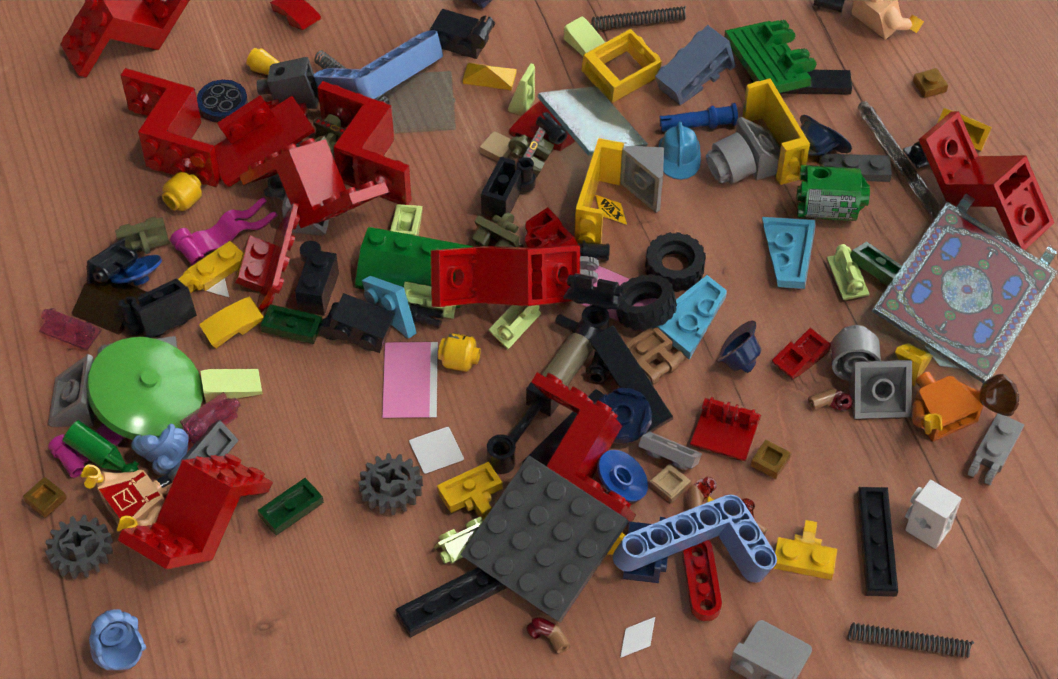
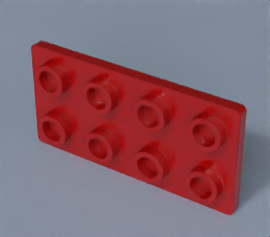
(256, 133)
(265, 261)

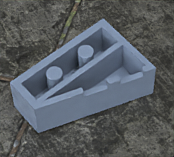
(695, 65)

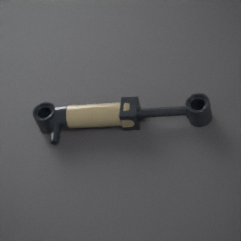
(565, 367)

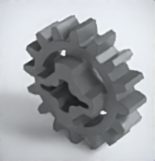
(392, 485)
(79, 546)

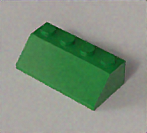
(398, 257)

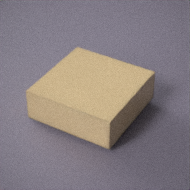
(495, 146)
(670, 483)

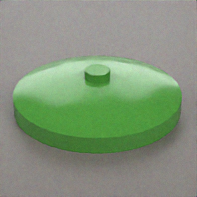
(143, 386)

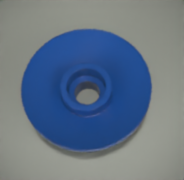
(139, 271)
(622, 475)

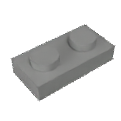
(659, 447)

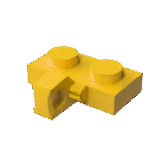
(471, 490)
(805, 554)

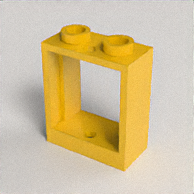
(601, 76)

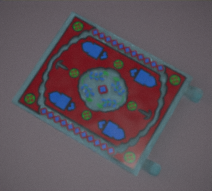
(966, 291)

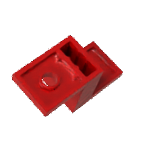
(129, 21)
(170, 126)
(365, 141)
(990, 180)
(312, 181)
(502, 275)
(584, 442)
(196, 511)

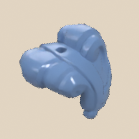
(162, 451)
(116, 640)

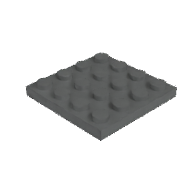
(544, 538)

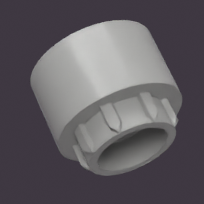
(731, 159)
(853, 345)

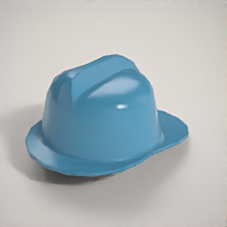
(680, 152)

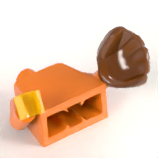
(950, 405)

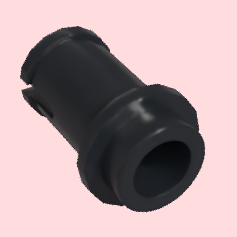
(830, 4)
(556, 133)
(598, 251)
(424, 314)
(597, 371)

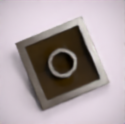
(100, 304)

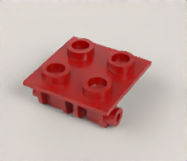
(725, 429)

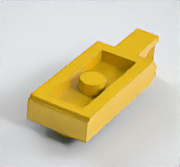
(212, 268)

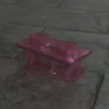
(68, 329)
(219, 408)

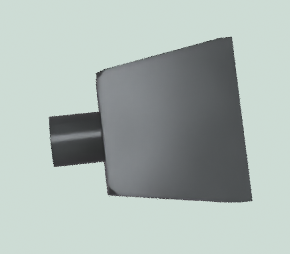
(291, 79)

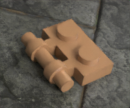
(653, 345)

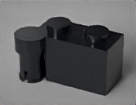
(462, 33)
(506, 186)
(316, 279)
(158, 310)
(357, 323)

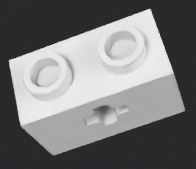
(932, 513)

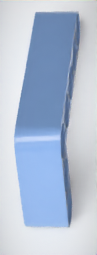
(388, 69)
(736, 530)

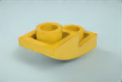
(232, 319)

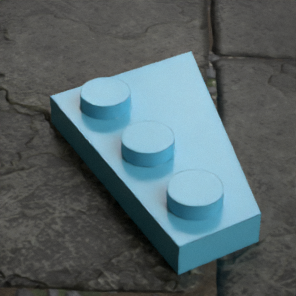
(789, 249)
(694, 315)

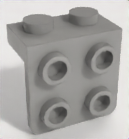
(770, 654)

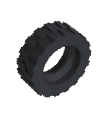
(676, 244)
(650, 315)

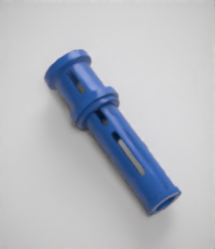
(711, 117)

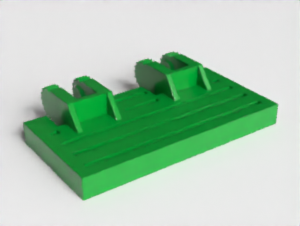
(766, 55)

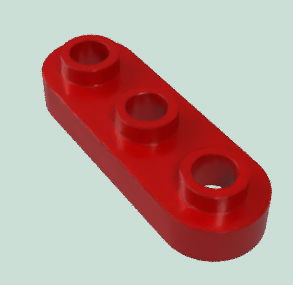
(702, 593)

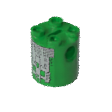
(831, 193)

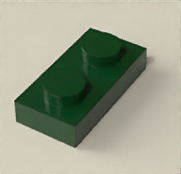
(875, 262)
(291, 324)
(290, 506)

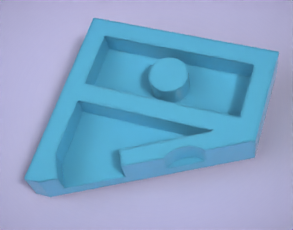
(392, 299)

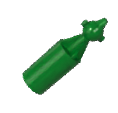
(96, 448)

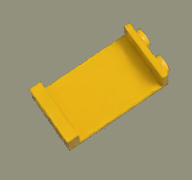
(765, 102)
(604, 167)

